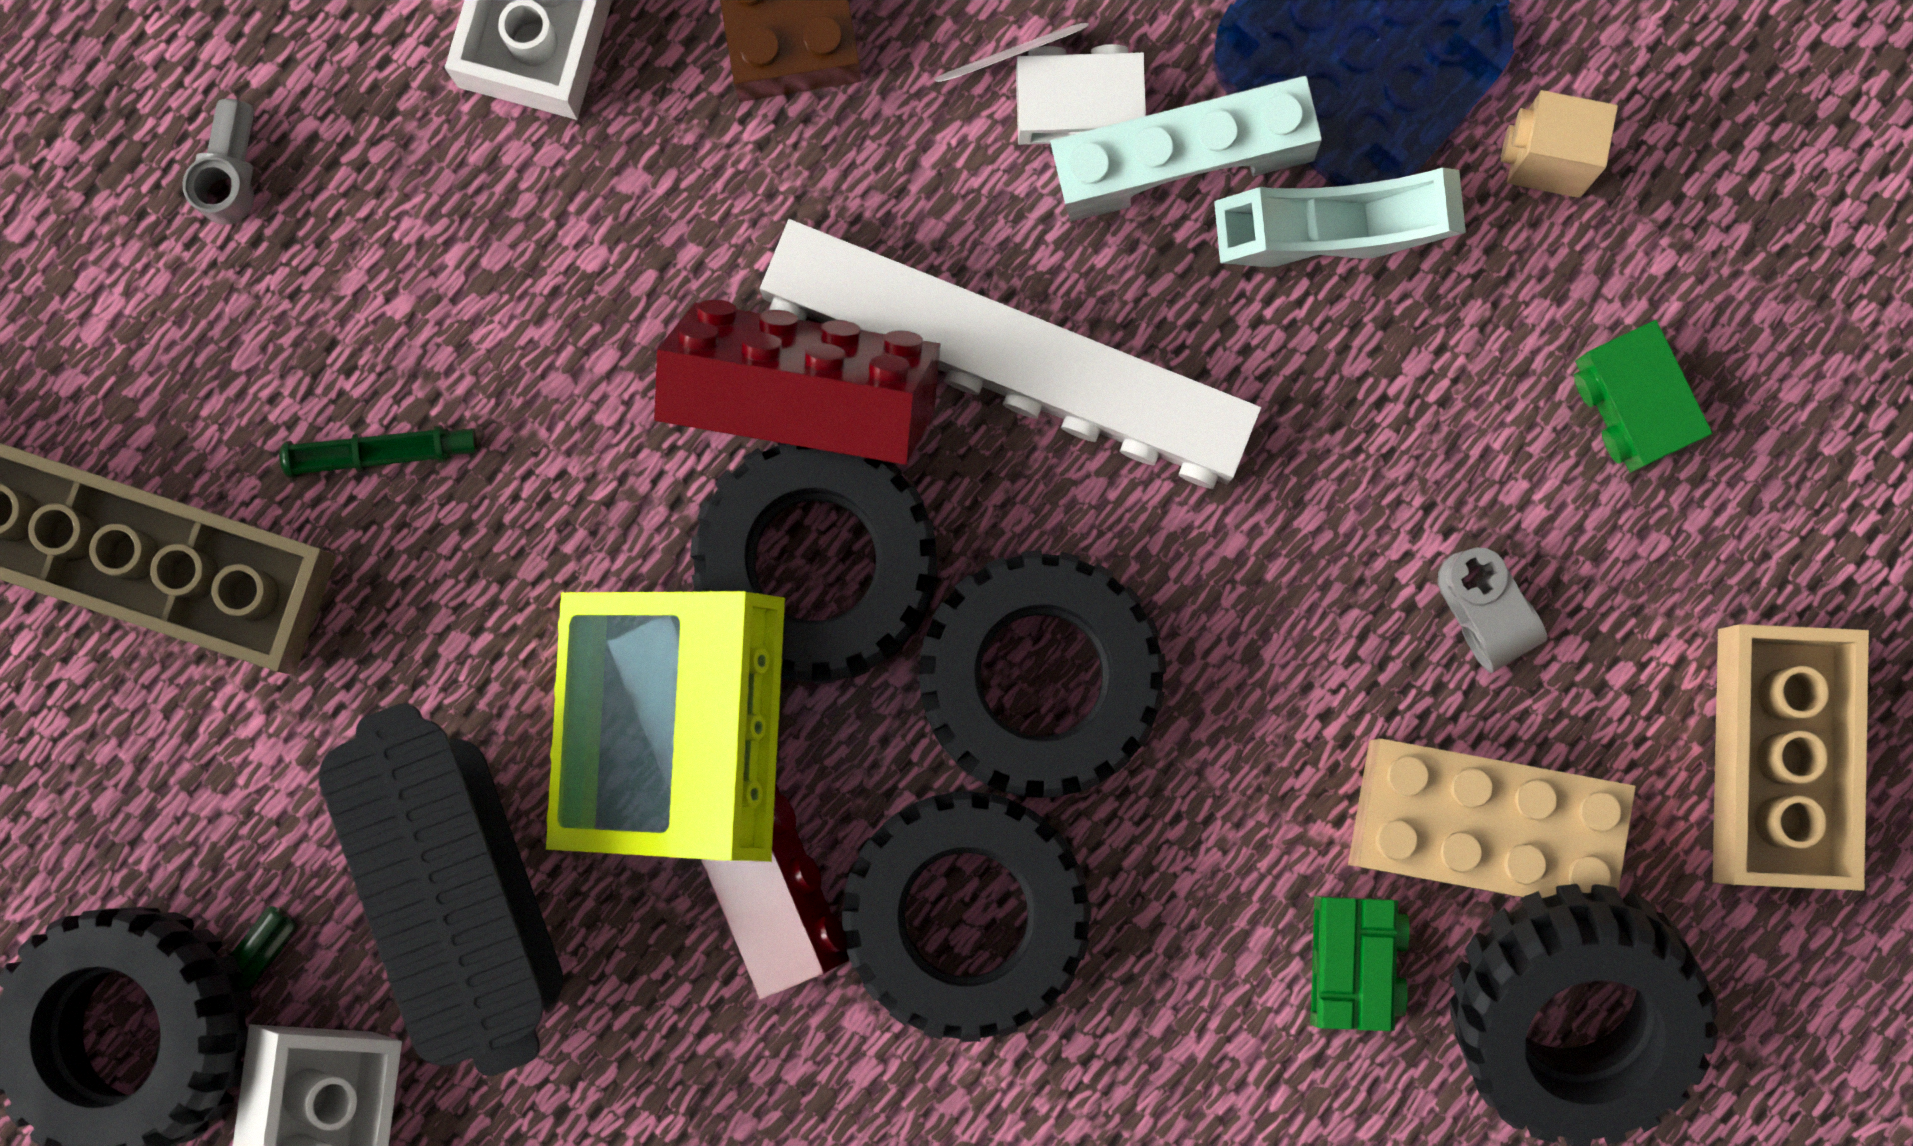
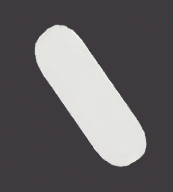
(1011, 52)

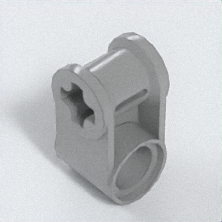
(1495, 614)

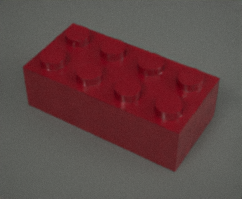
(797, 381)

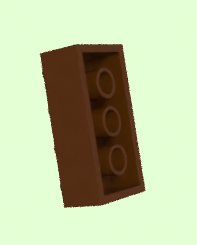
(789, 46)

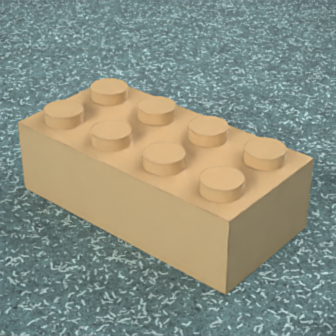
(1791, 757)
(1487, 822)

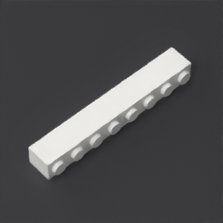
(1016, 356)

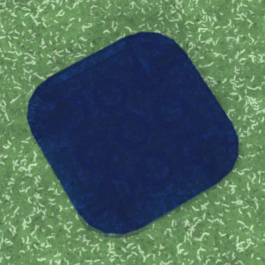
(1379, 72)

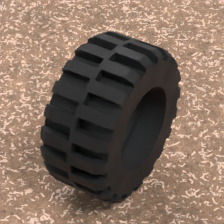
(871, 491)
(1060, 589)
(982, 1003)
(42, 1029)
(1606, 1083)

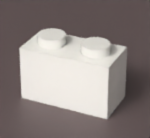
(1077, 91)

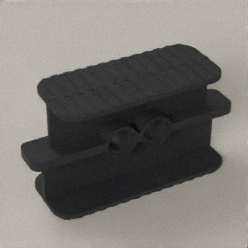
(442, 890)

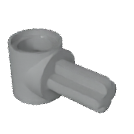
(224, 161)

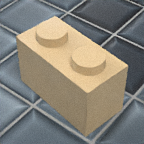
(1559, 143)

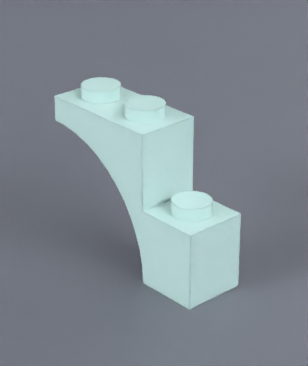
(1343, 221)

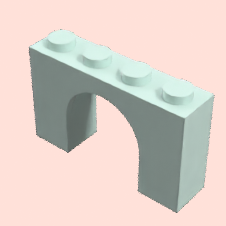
(1252, 128)

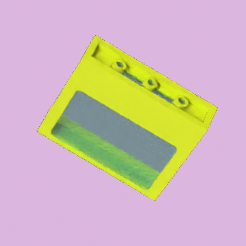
(666, 724)

